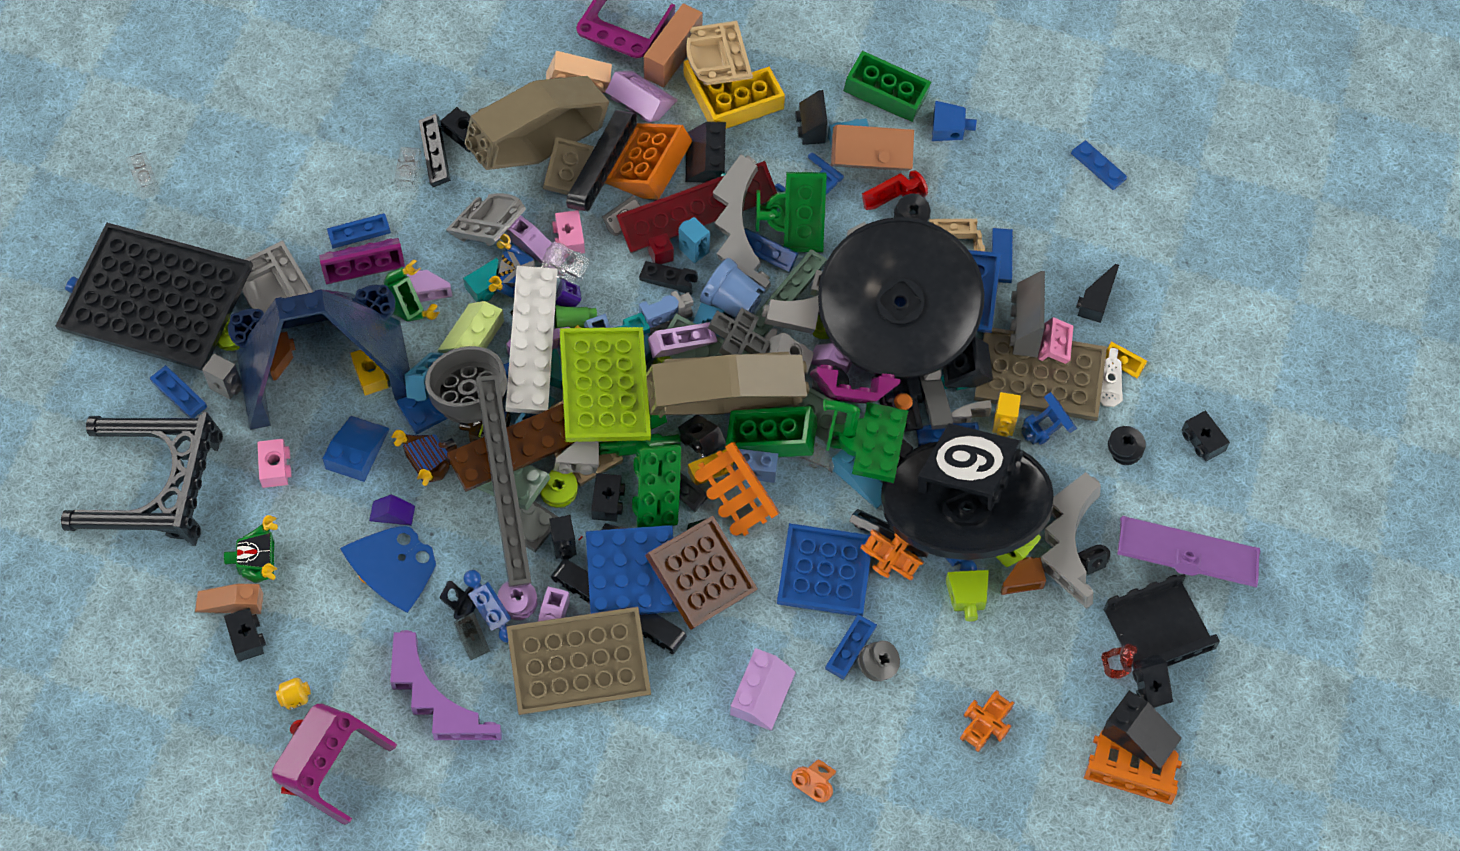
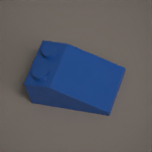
(355, 448)

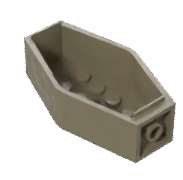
(527, 121)
(726, 383)

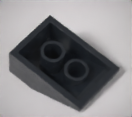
(1141, 731)

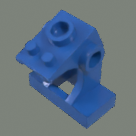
(1031, 429)

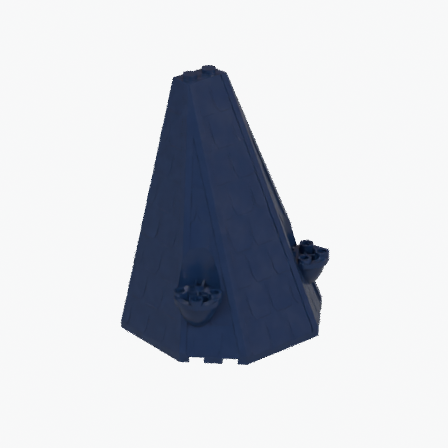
(360, 316)

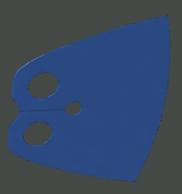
(378, 565)

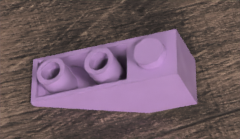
(528, 238)
(554, 604)

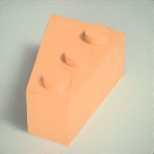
(569, 65)

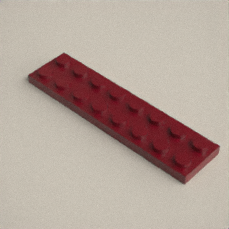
(698, 202)

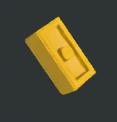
(1130, 362)

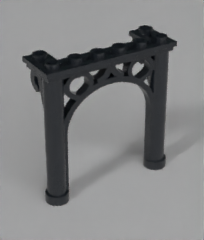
(179, 519)

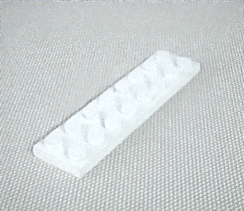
(531, 340)

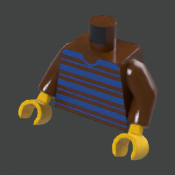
(426, 455)

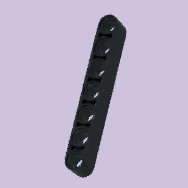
(601, 160)
(653, 626)

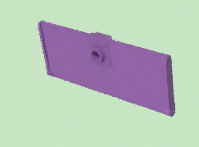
(1189, 551)

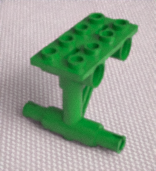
(658, 475)

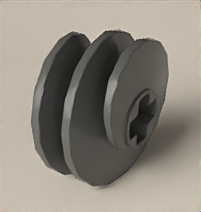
(879, 661)

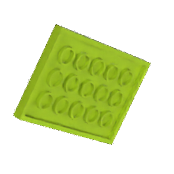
(604, 384)

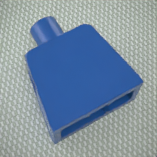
(950, 122)

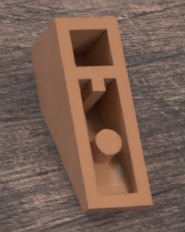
(230, 599)

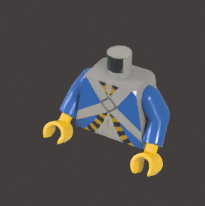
(507, 273)

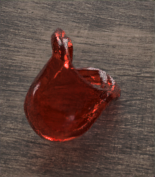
(1126, 659)

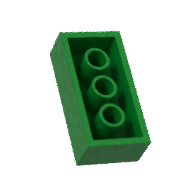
(887, 86)
(774, 430)

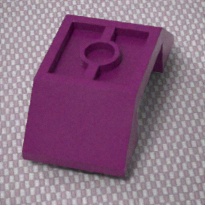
(827, 380)

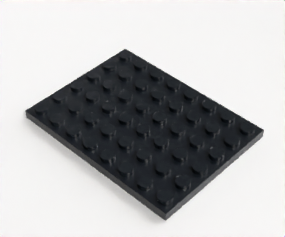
(154, 296)

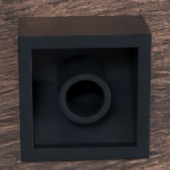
(812, 119)
(971, 367)

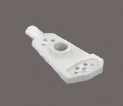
(1112, 387)

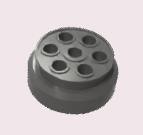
(453, 381)

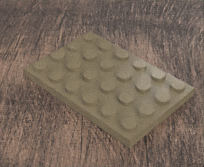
(1074, 384)
(578, 660)

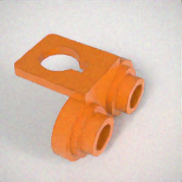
(813, 781)

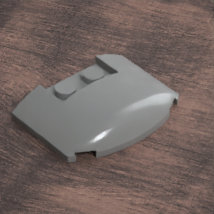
(487, 219)
(273, 276)

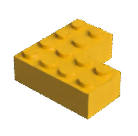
(737, 100)

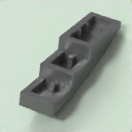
(935, 403)

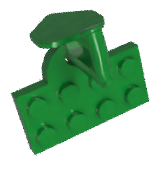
(801, 211)
(871, 440)

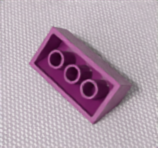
(362, 260)

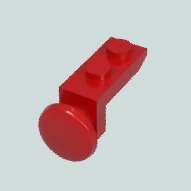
(893, 188)

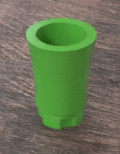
(573, 316)

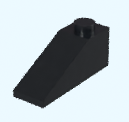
(1096, 296)

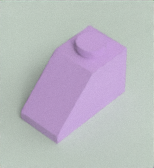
(430, 286)
(828, 355)

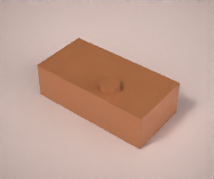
(671, 46)
(872, 147)

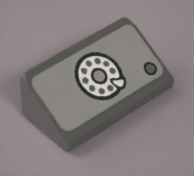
(610, 218)

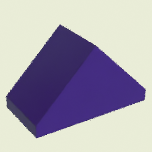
(567, 294)
(392, 510)

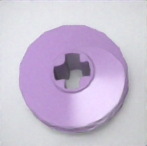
(520, 608)

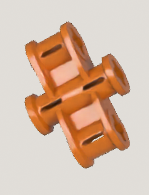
(891, 555)
(987, 721)

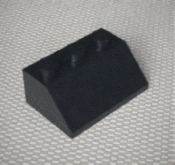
(706, 153)

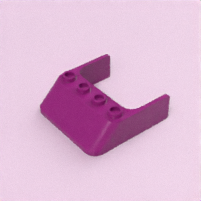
(617, 38)
(314, 752)

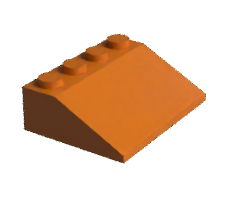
(649, 159)

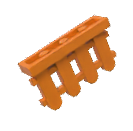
(746, 496)
(1130, 779)

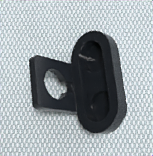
(1094, 558)
(464, 604)

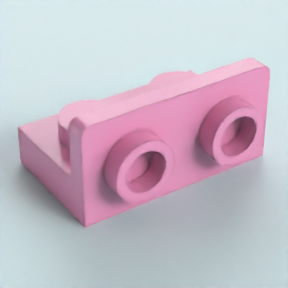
(1056, 341)

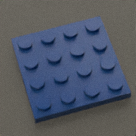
(824, 570)
(622, 574)

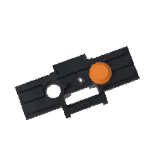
(906, 398)

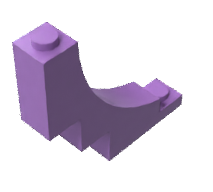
(449, 719)

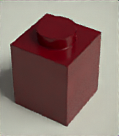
(661, 249)

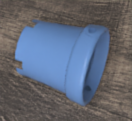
(731, 289)

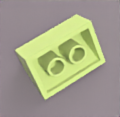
(474, 327)

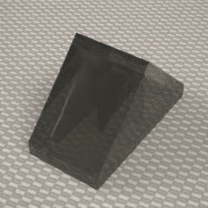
(471, 636)

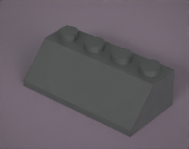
(1028, 315)

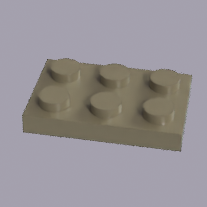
(565, 164)

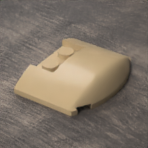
(718, 53)

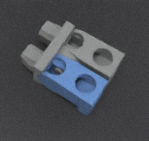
(662, 313)

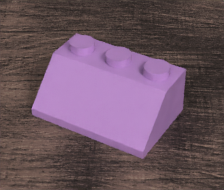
(639, 95)
(762, 690)

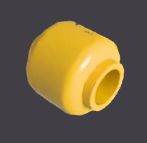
(293, 693)

